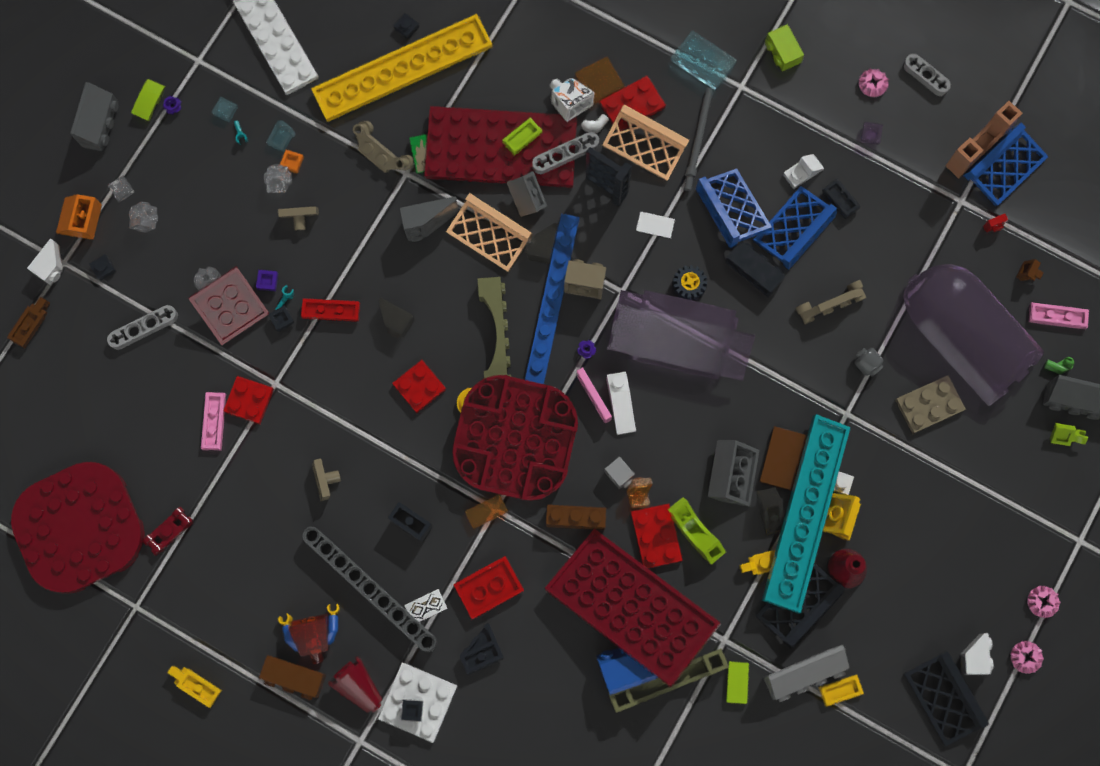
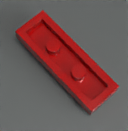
(330, 310)

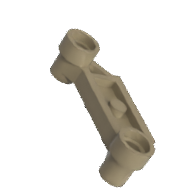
(377, 152)
(855, 292)

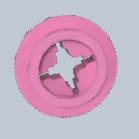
(869, 88)
(1035, 604)
(1018, 659)

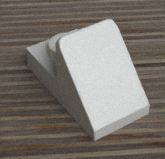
(803, 171)

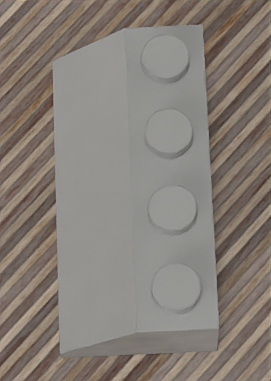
(807, 672)

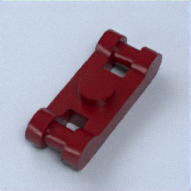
(168, 531)

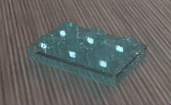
(703, 60)

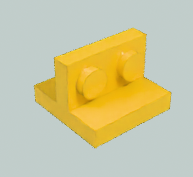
(842, 515)

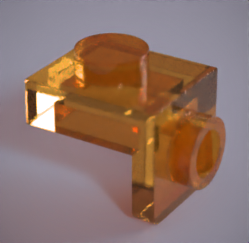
(638, 492)

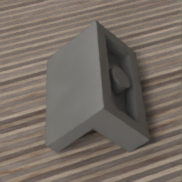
(527, 194)

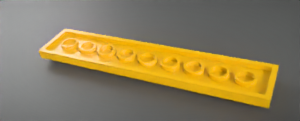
(402, 67)

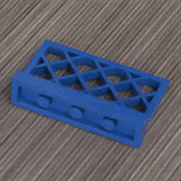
(999, 150)
(720, 215)
(807, 237)

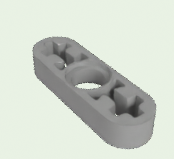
(926, 67)

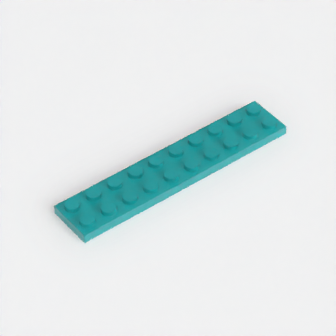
(806, 514)

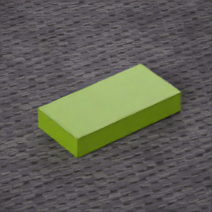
(522, 136)
(737, 682)

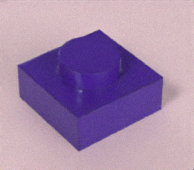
(267, 280)

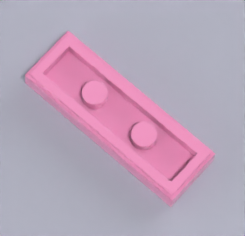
(1058, 315)
(593, 395)
(213, 421)

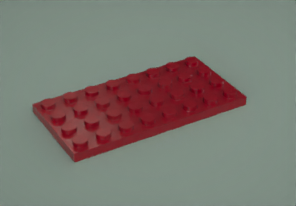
(469, 146)
(633, 607)

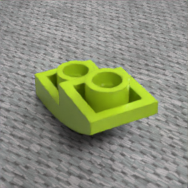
(147, 99)

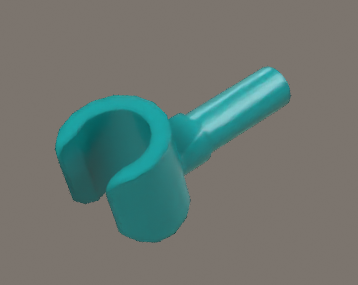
(239, 132)
(285, 296)

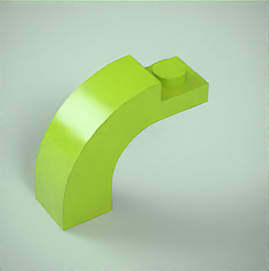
(695, 531)

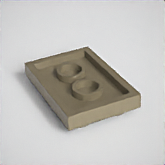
(930, 404)

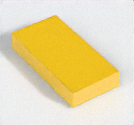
(841, 690)

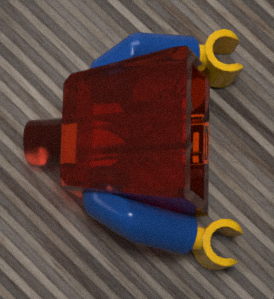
(311, 634)

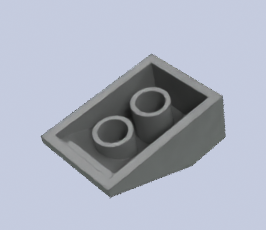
(426, 217)

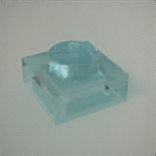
(224, 109)

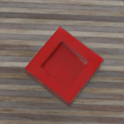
(995, 223)

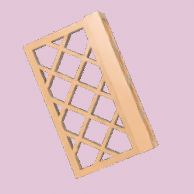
(653, 128)
(494, 217)

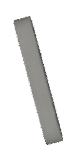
(564, 151)
(143, 329)

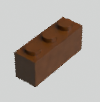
(576, 517)
(292, 677)

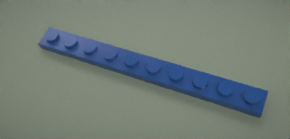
(552, 299)

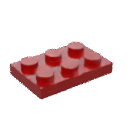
(639, 96)
(656, 536)
(488, 587)

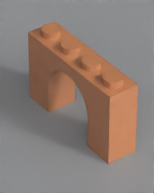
(975, 148)

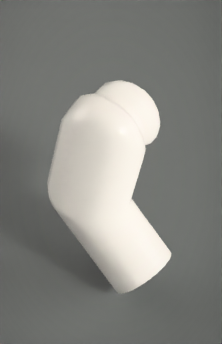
(595, 126)

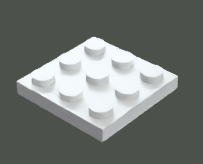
(419, 686)

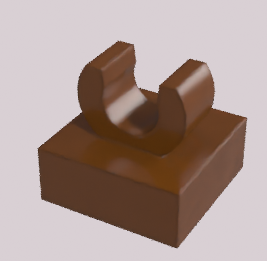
(1030, 271)

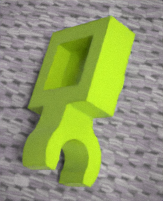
(1066, 434)

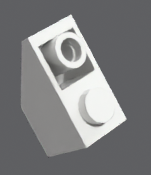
(976, 657)

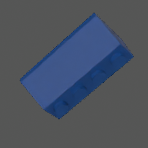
(622, 671)

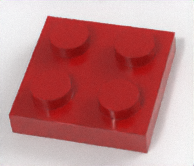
(419, 386)
(248, 400)

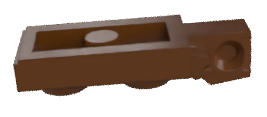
(29, 323)

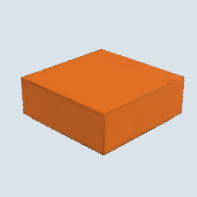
(292, 160)

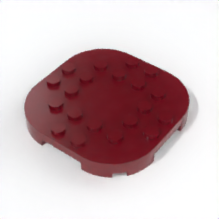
(515, 437)
(77, 527)

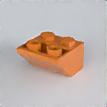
(79, 216)

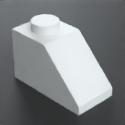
(48, 263)

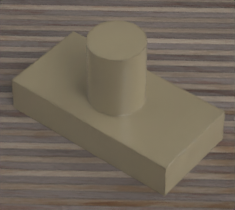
(298, 215)
(323, 479)

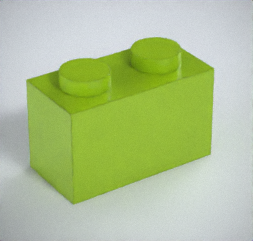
(784, 48)

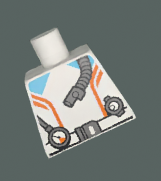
(571, 98)

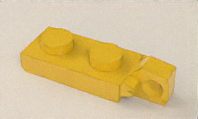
(759, 563)
(195, 685)

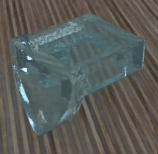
(280, 136)

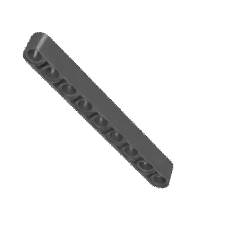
(361, 584)

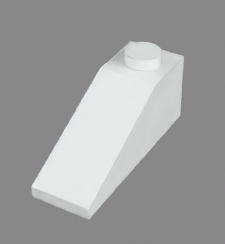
(621, 403)

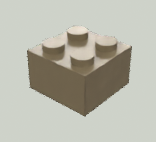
(585, 279)

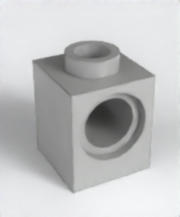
(619, 473)

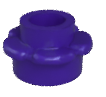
(169, 101)
(586, 344)

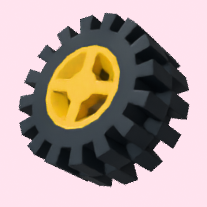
(692, 277)

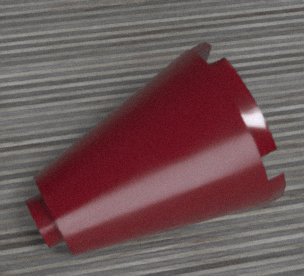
(847, 568)
(357, 686)

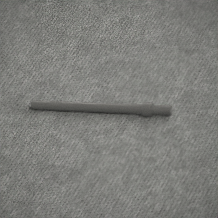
(691, 171)

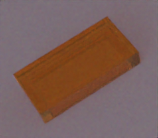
(486, 511)

